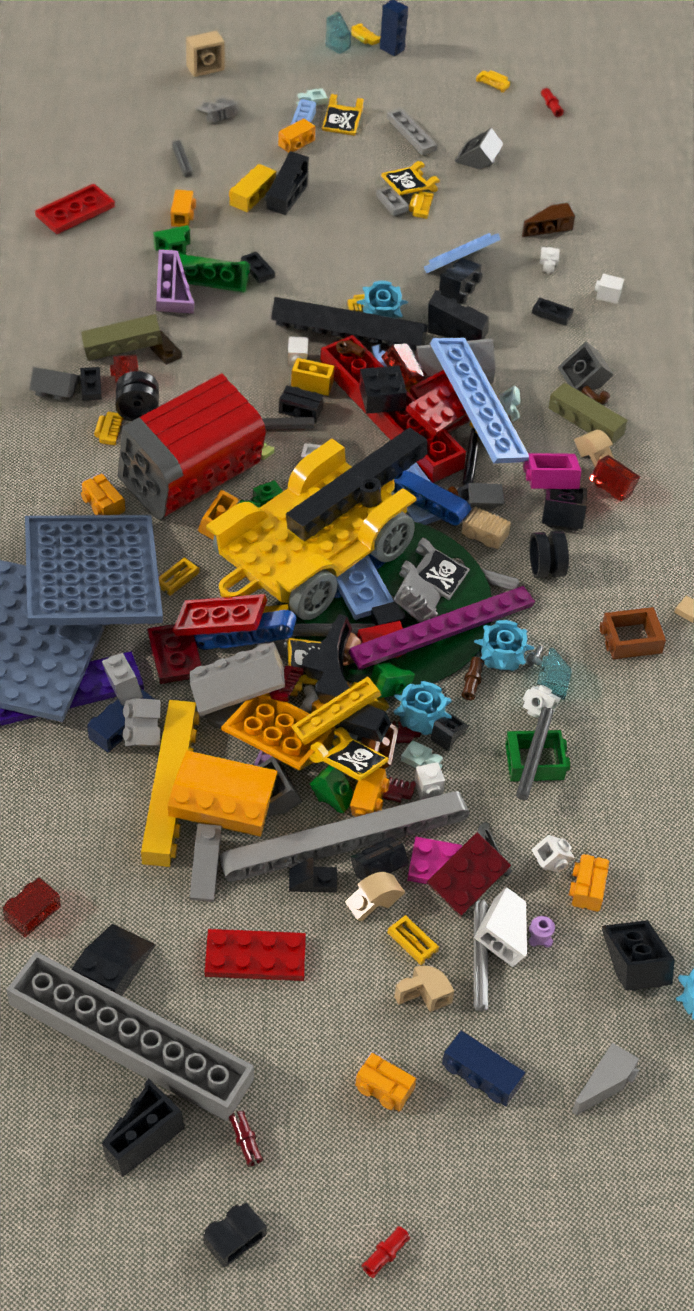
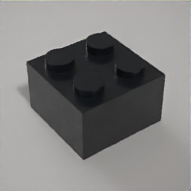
(382, 389)

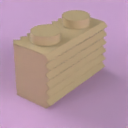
(486, 528)

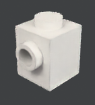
(609, 288)
(297, 349)
(429, 780)

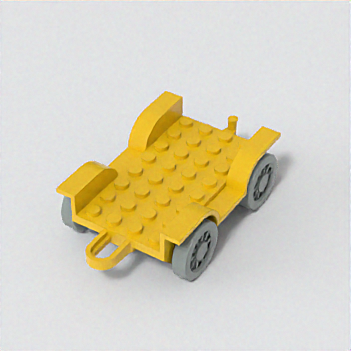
(306, 570)

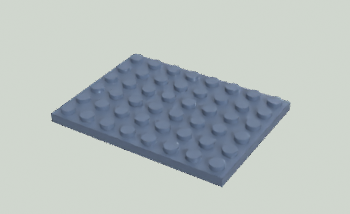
(91, 570)
(39, 663)

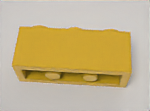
(252, 188)

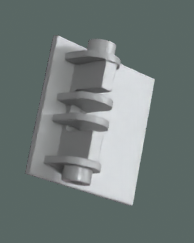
(220, 109)
(417, 597)

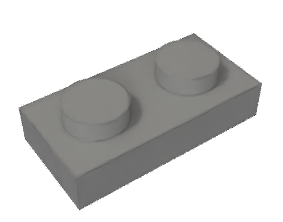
(392, 201)

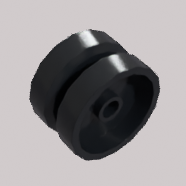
(136, 394)
(549, 554)

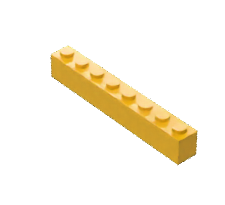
(161, 829)

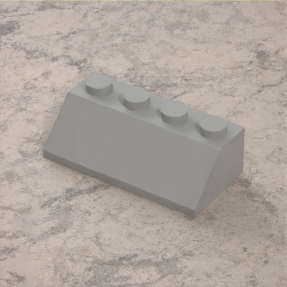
(481, 349)
(237, 678)

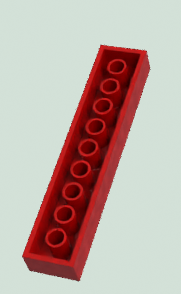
(444, 452)

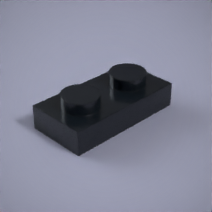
(259, 267)
(552, 311)
(91, 383)

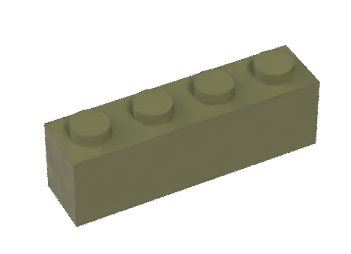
(121, 337)
(586, 412)

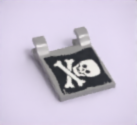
(437, 569)

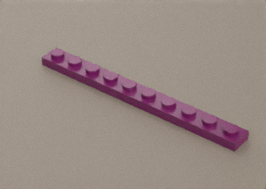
(440, 627)

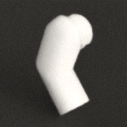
(311, 696)

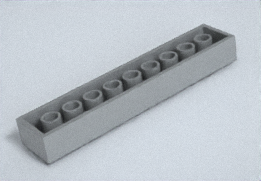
(131, 1035)

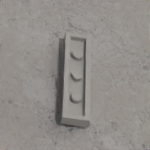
(411, 131)

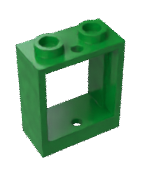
(522, 740)

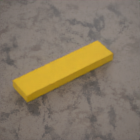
(336, 710)

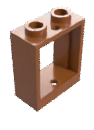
(637, 647)

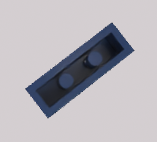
(393, 27)
(108, 727)
(483, 1068)

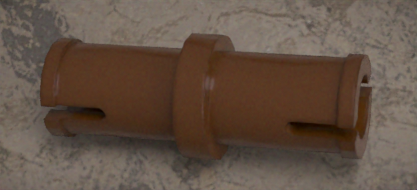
(473, 678)

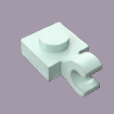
(314, 95)
(509, 401)
(419, 755)

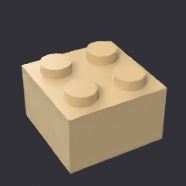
(205, 53)

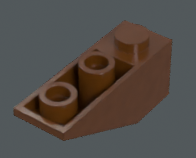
(550, 220)

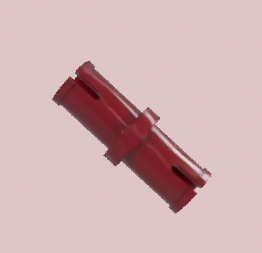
(245, 1138)

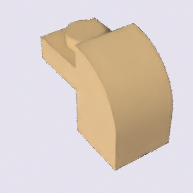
(594, 444)
(374, 891)
(427, 983)

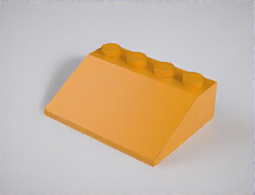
(268, 727)
(222, 793)

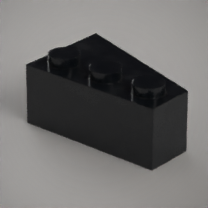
(288, 184)
(460, 280)
(454, 320)
(142, 1130)

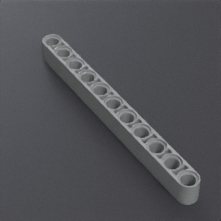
(343, 836)

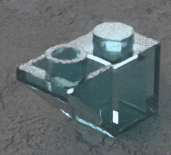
(337, 33)
(556, 674)

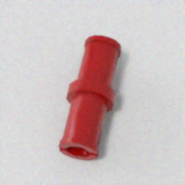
(552, 102)
(385, 1251)

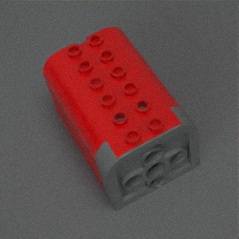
(190, 446)

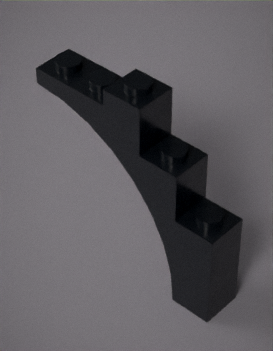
(327, 668)

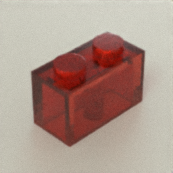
(402, 356)
(614, 478)
(31, 907)

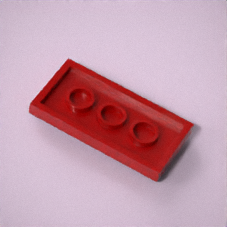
(75, 208)
(437, 409)
(220, 615)
(255, 955)

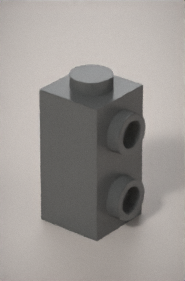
(482, 495)

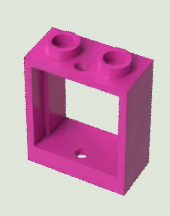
(552, 471)

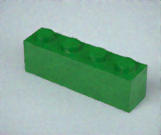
(216, 273)

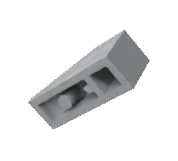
(206, 862)
(608, 1078)

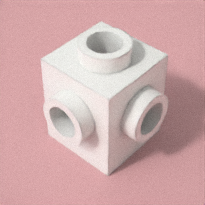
(546, 699)
(553, 853)

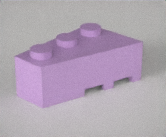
(172, 287)

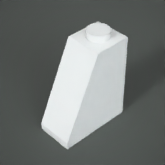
(505, 928)

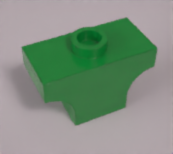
(172, 239)
(391, 679)
(333, 788)

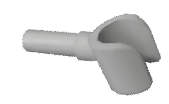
(534, 657)

